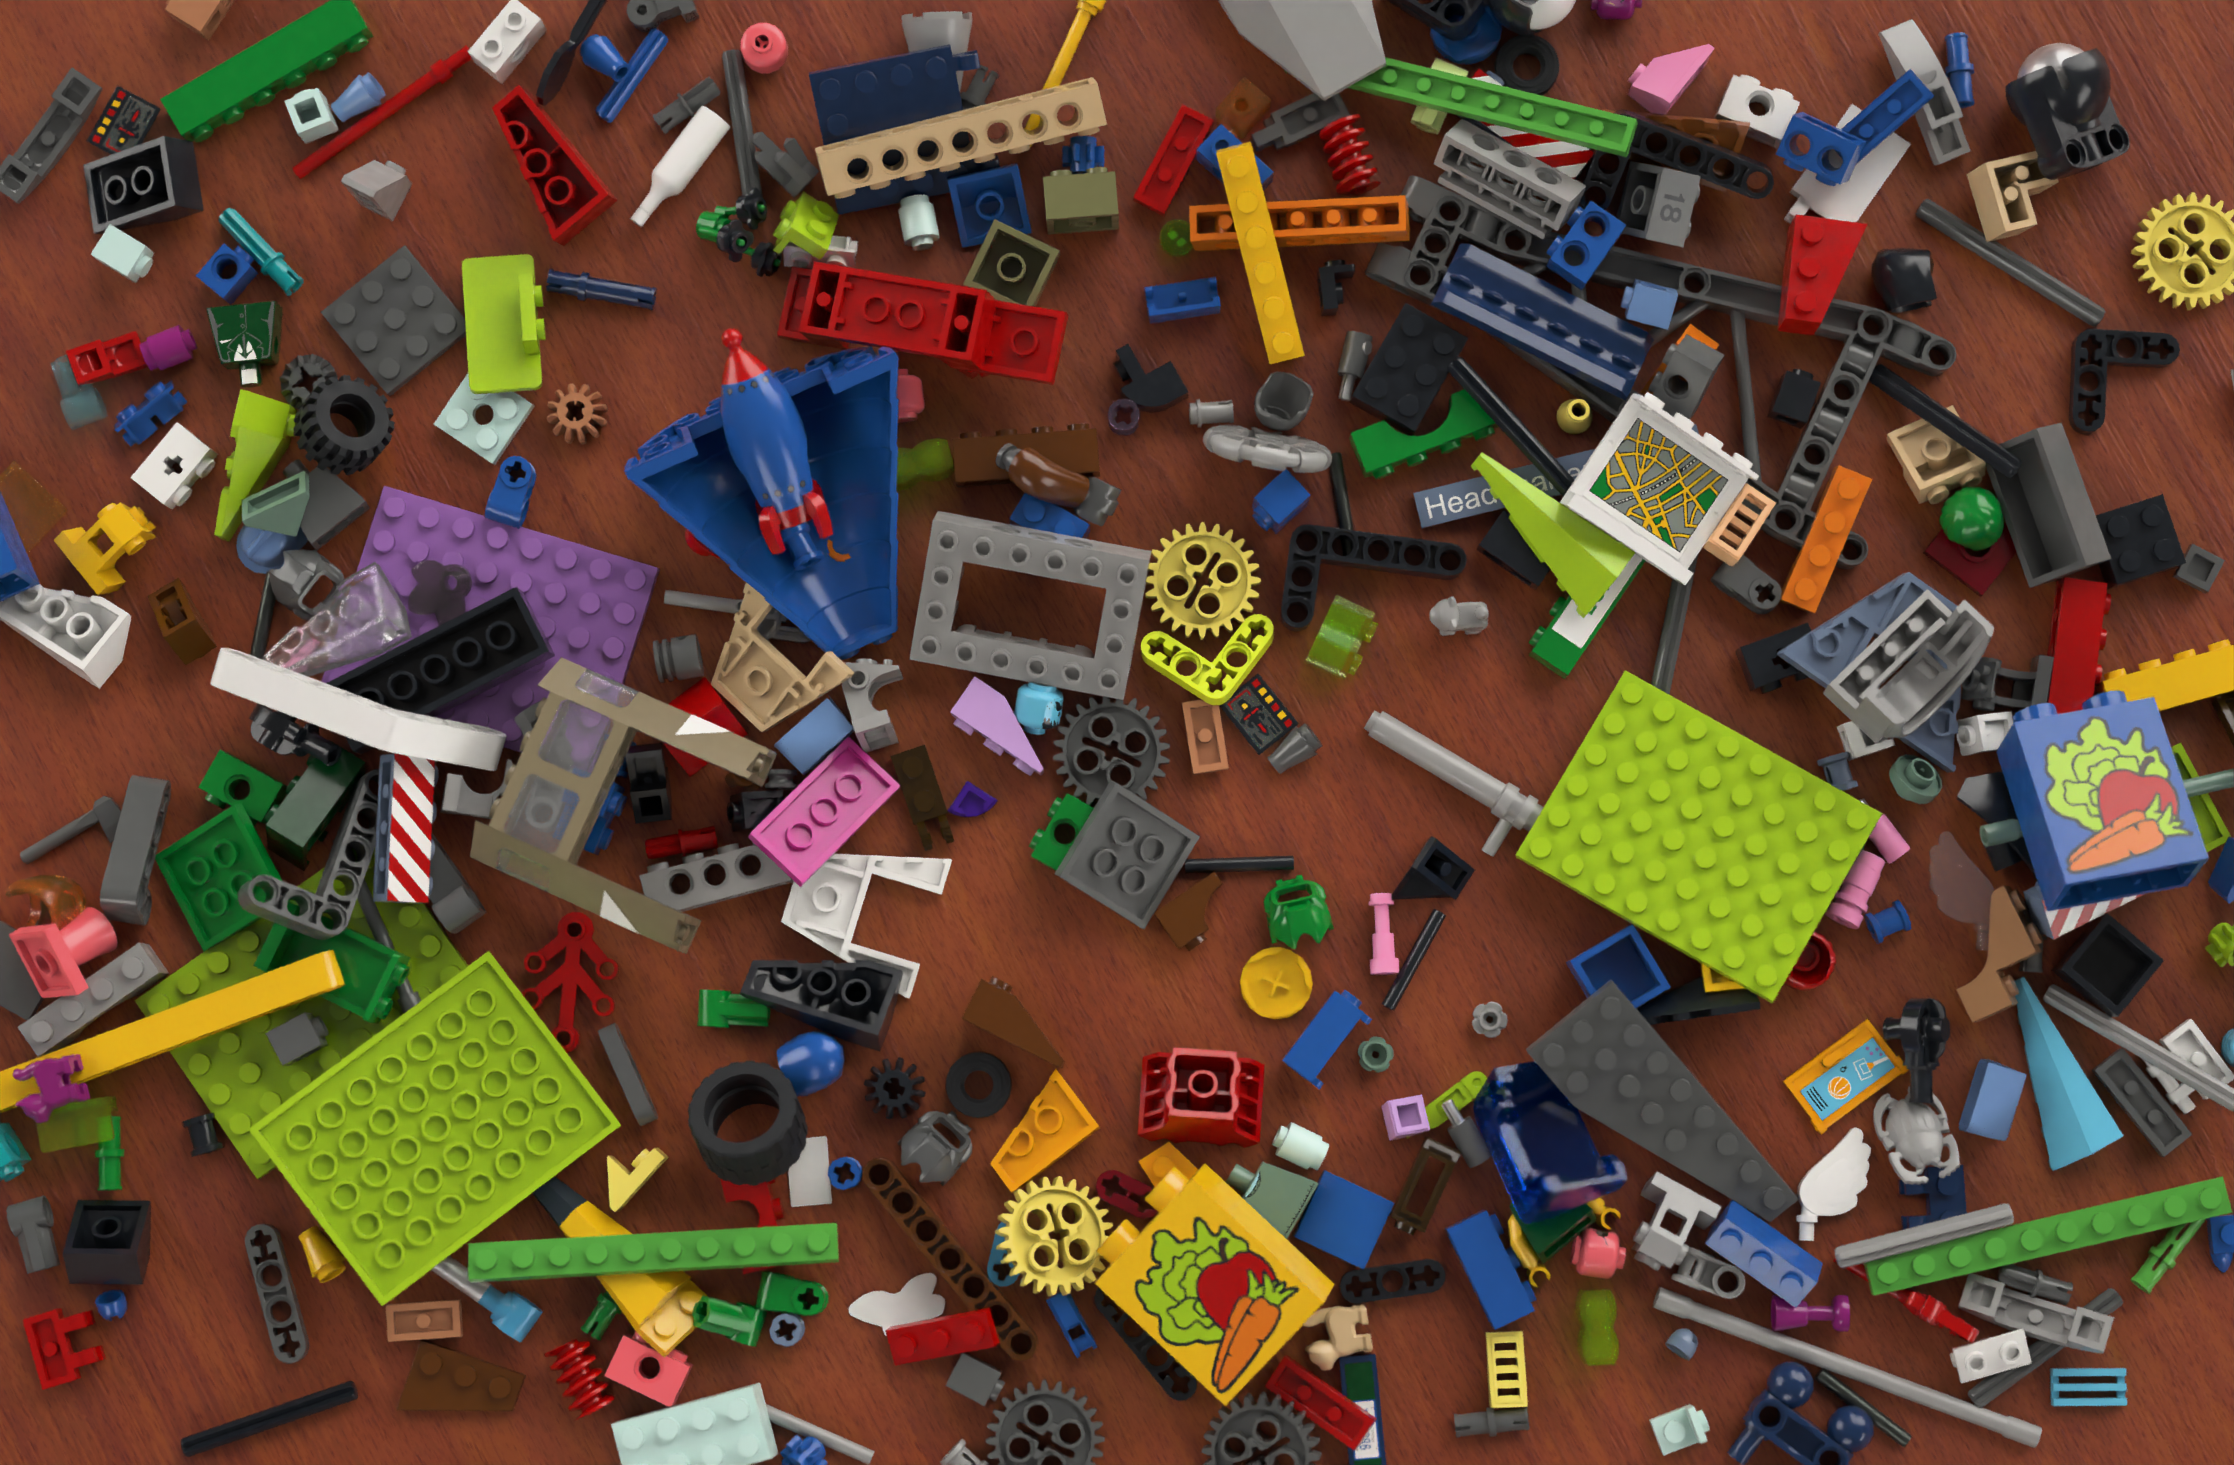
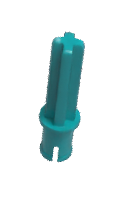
(270, 261)

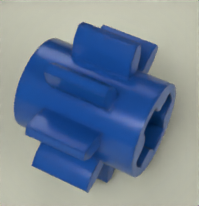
(1082, 154)
(804, 1452)

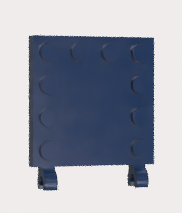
(887, 95)

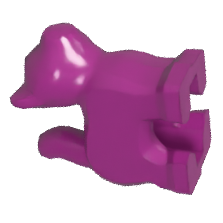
(54, 1085)

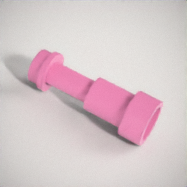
(1383, 941)

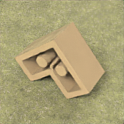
(2003, 193)

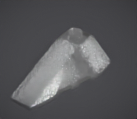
(350, 627)

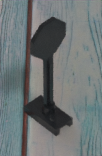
(562, 59)

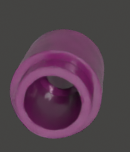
(168, 348)

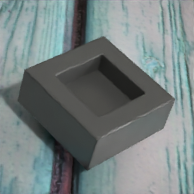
(2200, 568)

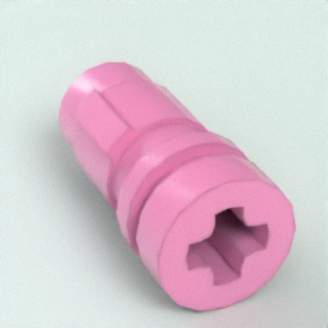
(1856, 890)

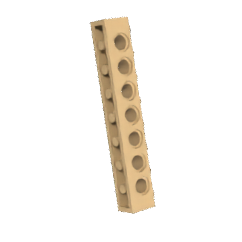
(1087, 119)

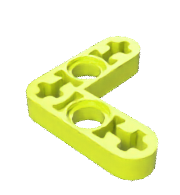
(1208, 671)

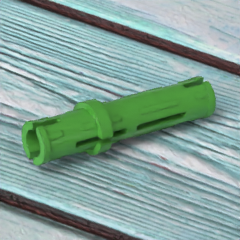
(2147, 1278)

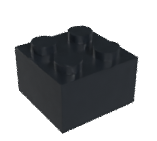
(2139, 542)
(2107, 965)

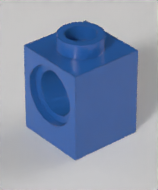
(228, 288)

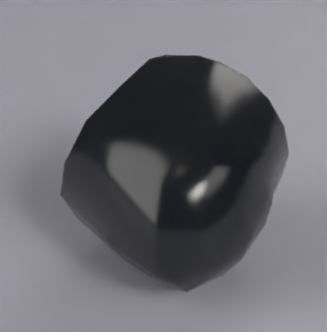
(1904, 278)

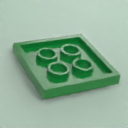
(210, 868)

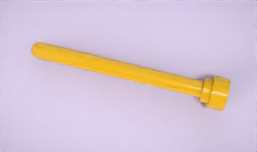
(1086, 10)

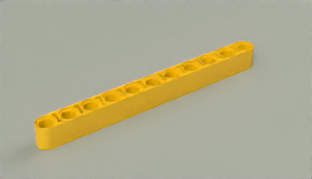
(187, 1022)

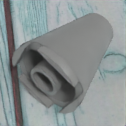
(937, 30)

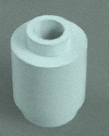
(918, 222)
(1300, 1146)

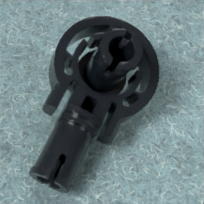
(286, 737)
(1923, 1038)

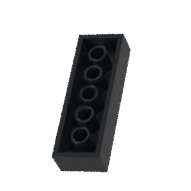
(453, 660)

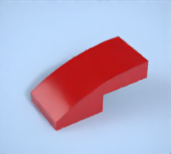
(106, 359)

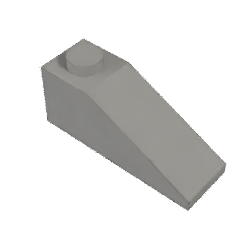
(379, 187)

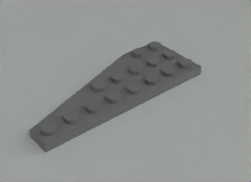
(1634, 1083)

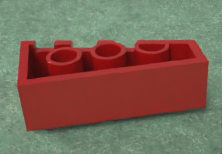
(558, 175)

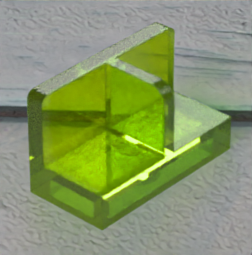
(78, 1124)

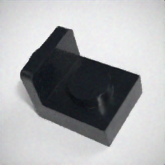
(1330, 292)
(749, 809)

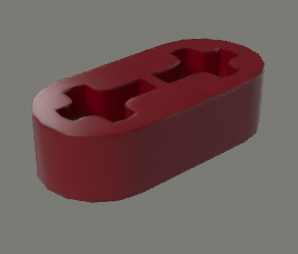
(1121, 1201)

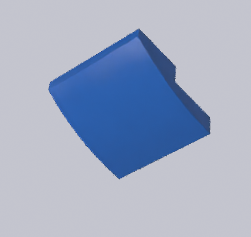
(1343, 1219)

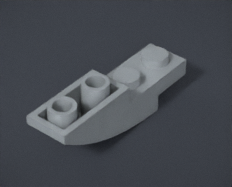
(1940, 117)

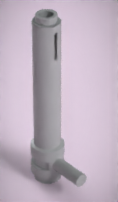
(1503, 799)

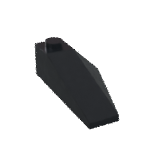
(838, 998)
(1692, 1002)

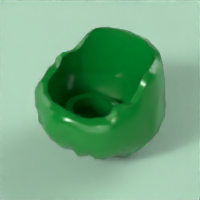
(1972, 518)

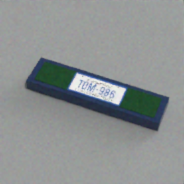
(1361, 1386)

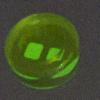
(1176, 238)

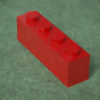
(2076, 641)

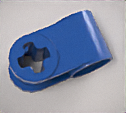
(510, 500)

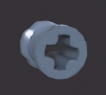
(1838, 771)
(797, 1334)

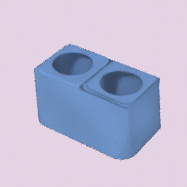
(815, 736)
(1992, 1100)

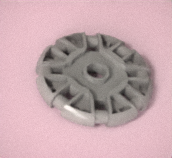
(1267, 449)

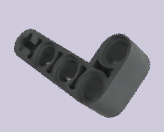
(133, 851)
(451, 894)

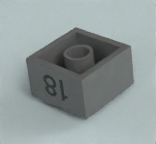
(1658, 203)

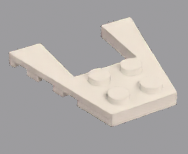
(833, 897)

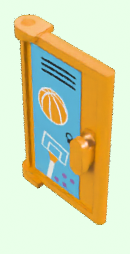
(1852, 1073)

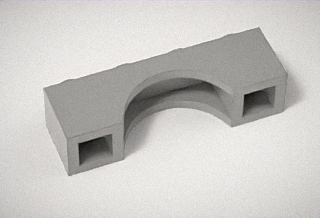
(108, 987)

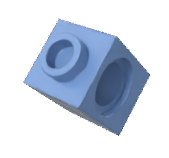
(1649, 303)

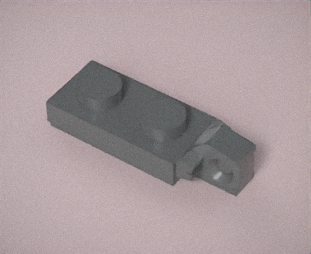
(1298, 121)

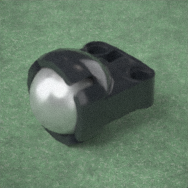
(2067, 109)

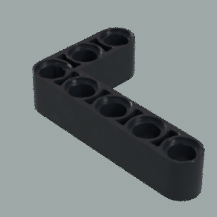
(1670, 156)
(1358, 558)

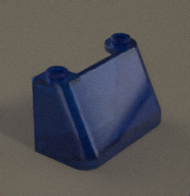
(1541, 1144)

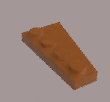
(1720, 132)

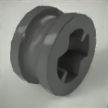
(781, 779)

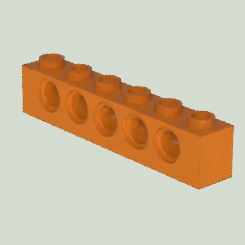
(1309, 222)

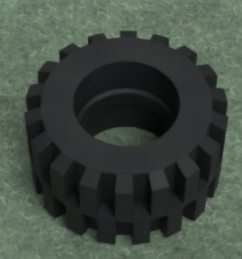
(357, 404)

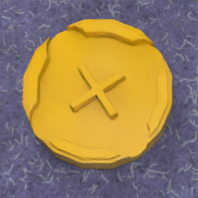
(1276, 983)

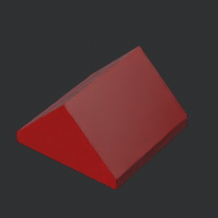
(706, 704)

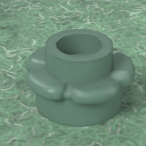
(1385, 1054)

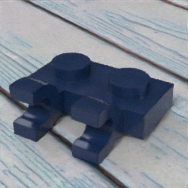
(1943, 1196)

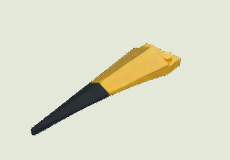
(654, 1303)

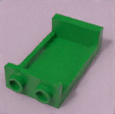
(367, 966)

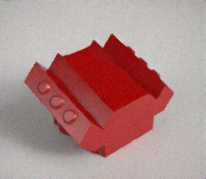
(1201, 1097)

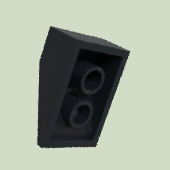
(151, 190)

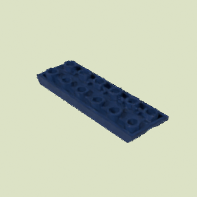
(1543, 320)

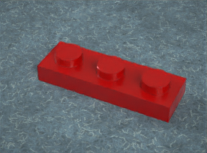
(1173, 160)
(942, 1336)
(1321, 1402)

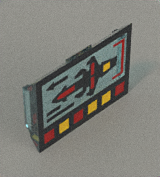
(123, 122)
(1259, 714)

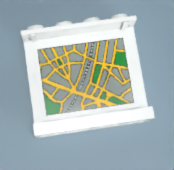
(1658, 485)

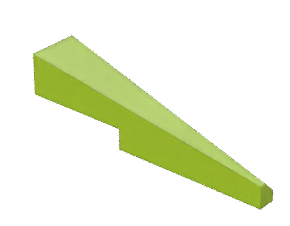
(1572, 547)

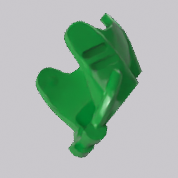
(1297, 916)

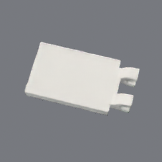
(1851, 198)

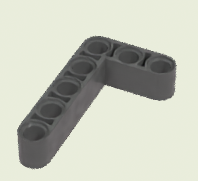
(336, 867)

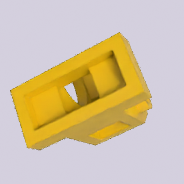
(125, 528)

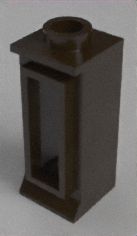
(1407, 1220)

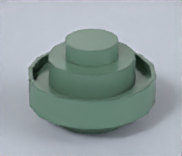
(1915, 779)

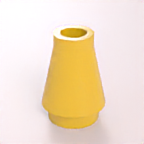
(322, 1257)

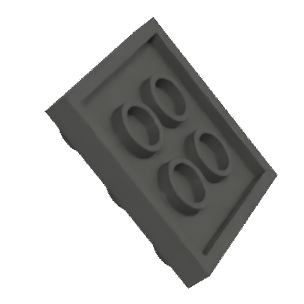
(396, 320)
(1127, 855)

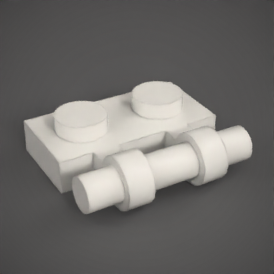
(2193, 1047)

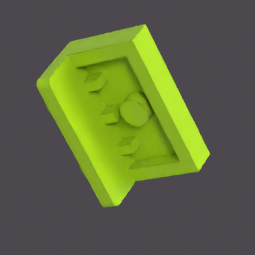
(807, 225)

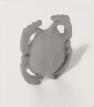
(1916, 1136)

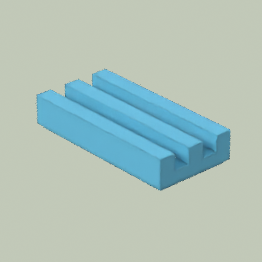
(2120, 1387)

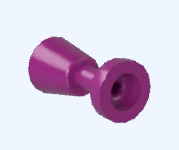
(1786, 1316)

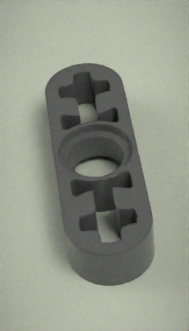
(628, 1074)

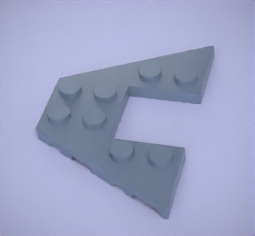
(1837, 642)

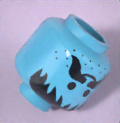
(1038, 707)

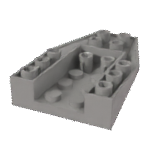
(1315, 41)

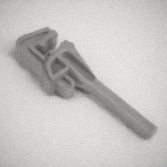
(769, 627)

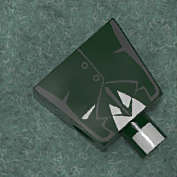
(247, 337)

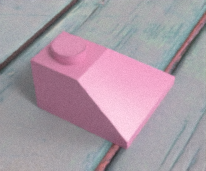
(1667, 78)

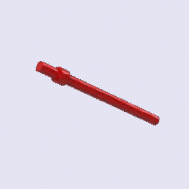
(440, 72)

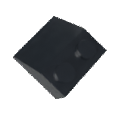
(108, 1242)

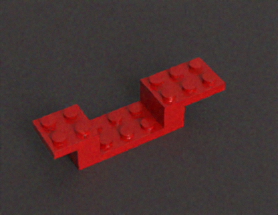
(922, 317)

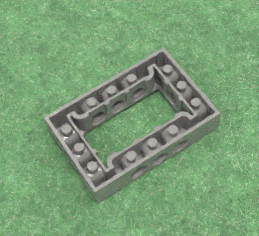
(1038, 553)

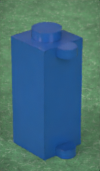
(1324, 1035)

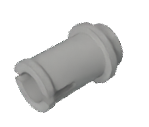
(1210, 412)

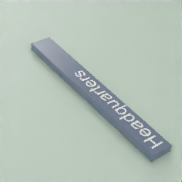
(1473, 495)

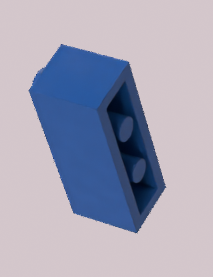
(1764, 1253)
(1491, 1268)

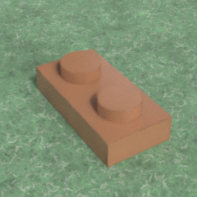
(1205, 737)
(424, 1320)

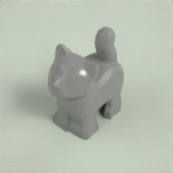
(1454, 616)

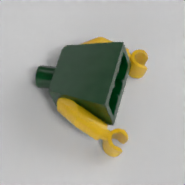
(1548, 1237)

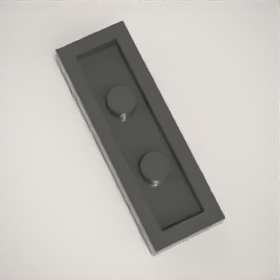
(2141, 1102)

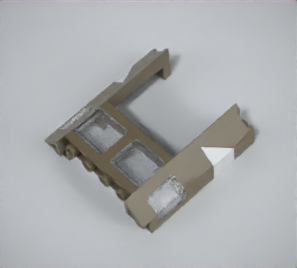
(566, 778)

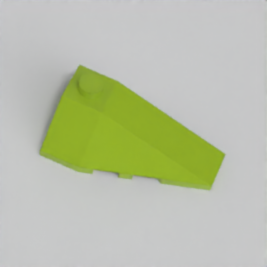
(261, 437)

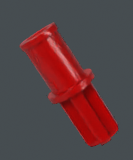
(682, 843)

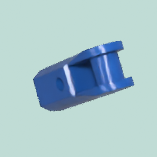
(1067, 1317)

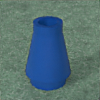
(603, 57)

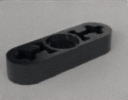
(1418, 1268)

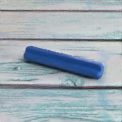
(639, 65)

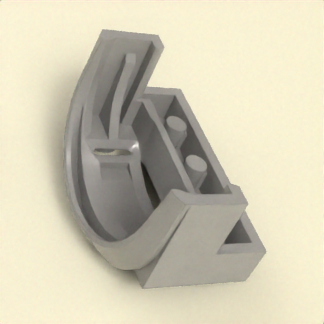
(1922, 683)

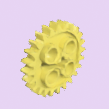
(2168, 274)
(1231, 596)
(1023, 1241)

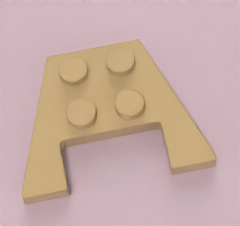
(760, 678)

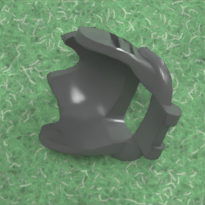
(298, 576)
(932, 1151)

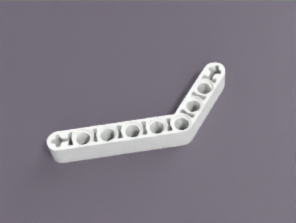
(357, 716)

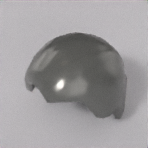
(1283, 401)

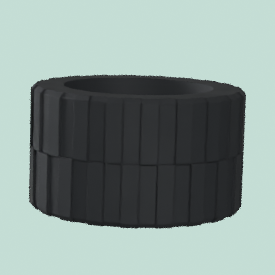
(737, 1087)

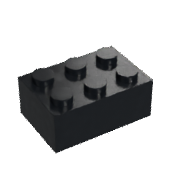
(1408, 370)

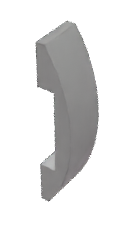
(2039, 1318)

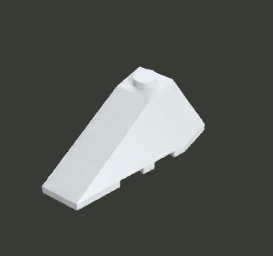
(72, 628)

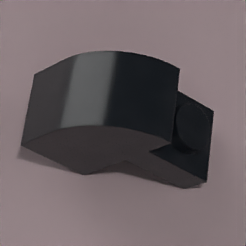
(1149, 391)

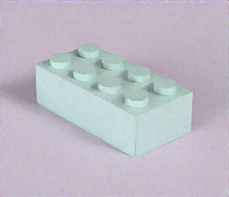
(704, 1431)

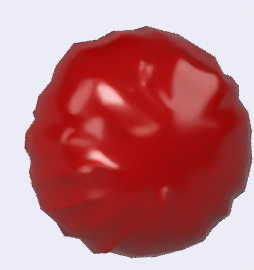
(1814, 965)

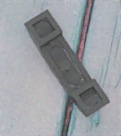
(50, 137)

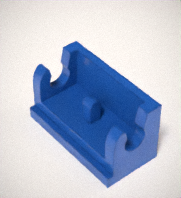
(1182, 300)

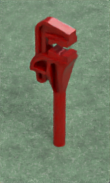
(1926, 1308)

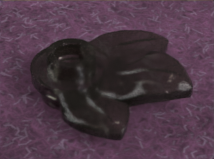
(434, 592)

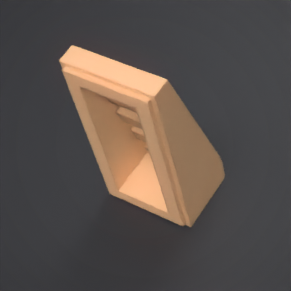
(1721, 549)

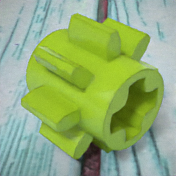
(2221, 944)

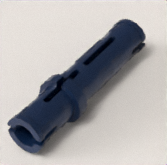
(600, 289)

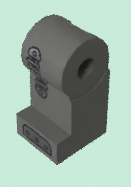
(650, 13)

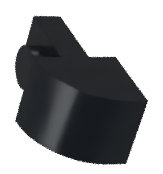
(649, 783)

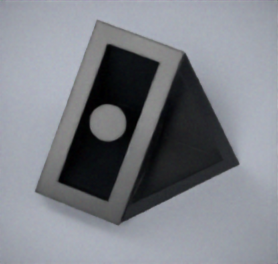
(1434, 874)

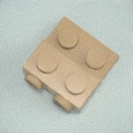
(1934, 461)

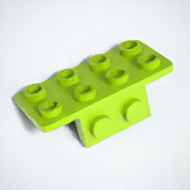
(502, 323)

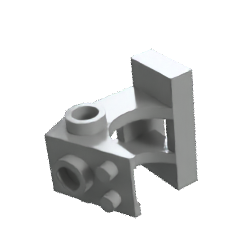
(870, 725)
(463, 801)
(1659, 1246)

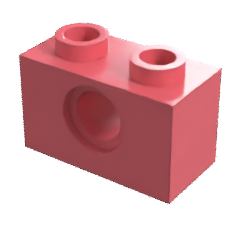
(627, 1370)

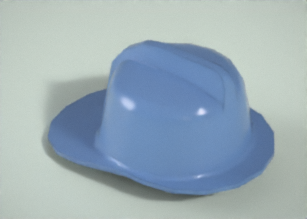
(264, 549)

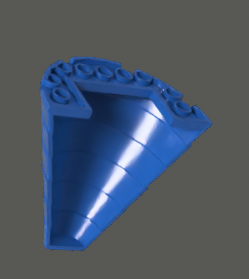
(852, 454)

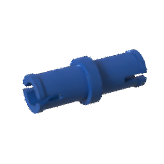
(1959, 68)

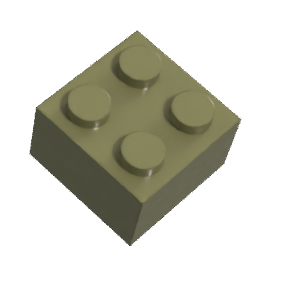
(1081, 201)
(1012, 265)

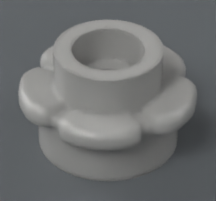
(1492, 1029)

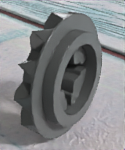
(293, 375)

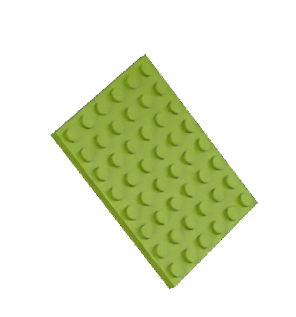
(1698, 836)
(238, 1067)
(435, 1128)

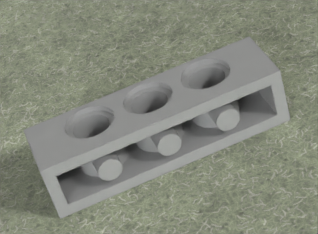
(659, 879)

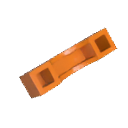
(1825, 539)

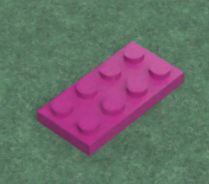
(824, 811)

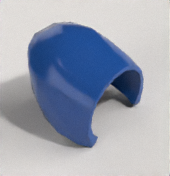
(811, 1061)

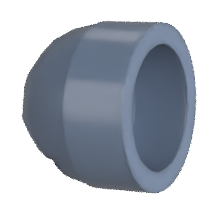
(1683, 1343)

